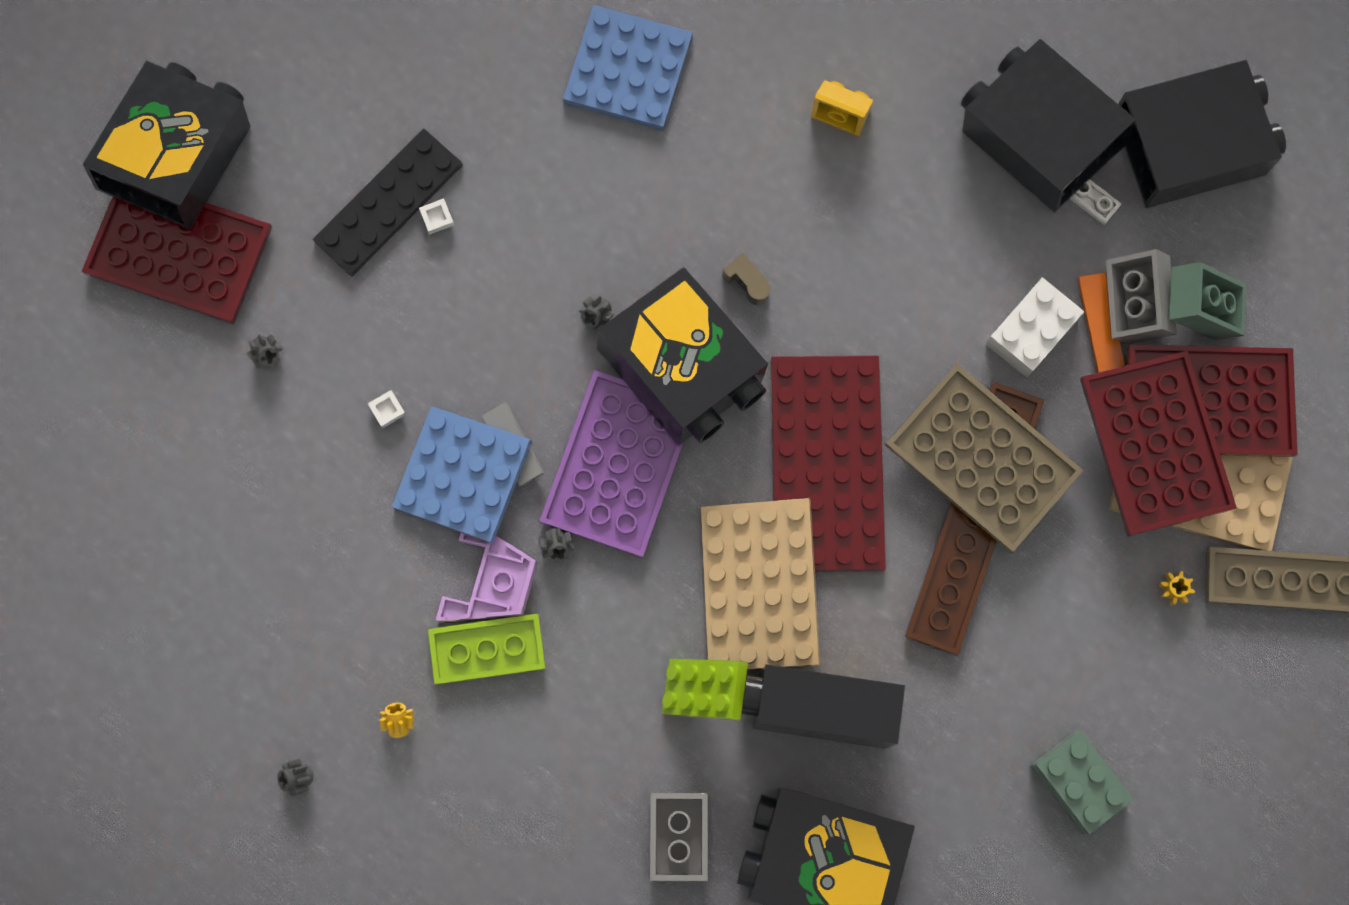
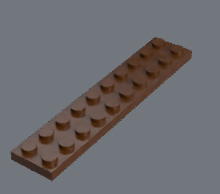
(960, 560)

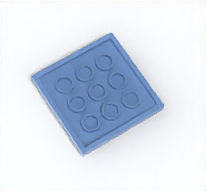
(628, 67)
(462, 474)

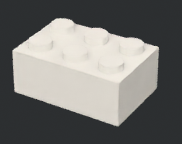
(1034, 327)

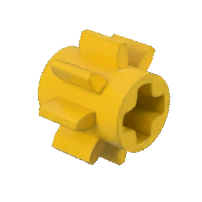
(1170, 592)
(397, 720)

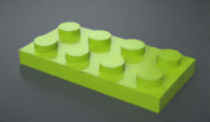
(486, 649)
(705, 688)

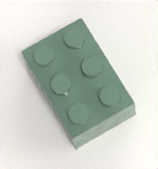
(1207, 301)
(1081, 782)

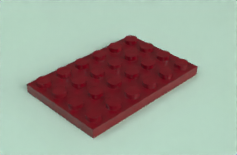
(191, 268)
(1244, 393)
(1158, 443)

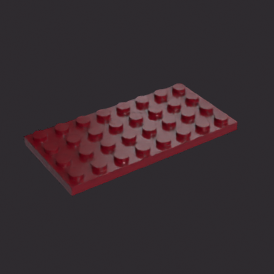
(832, 454)

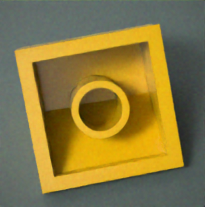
(841, 107)

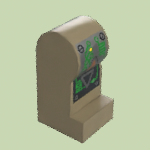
(749, 278)

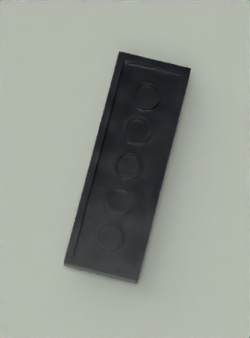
(387, 202)

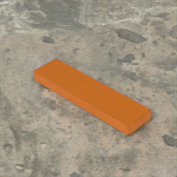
(1096, 308)

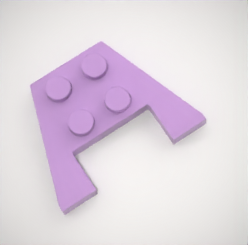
(500, 585)

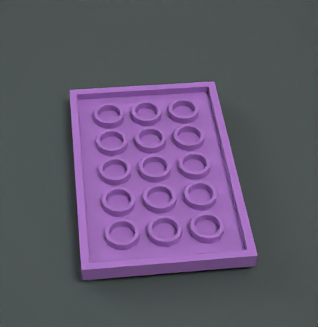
(612, 470)

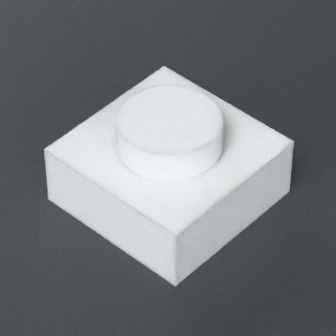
(436, 216)
(386, 409)

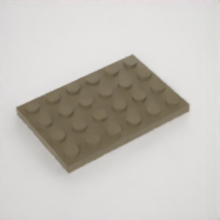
(984, 458)

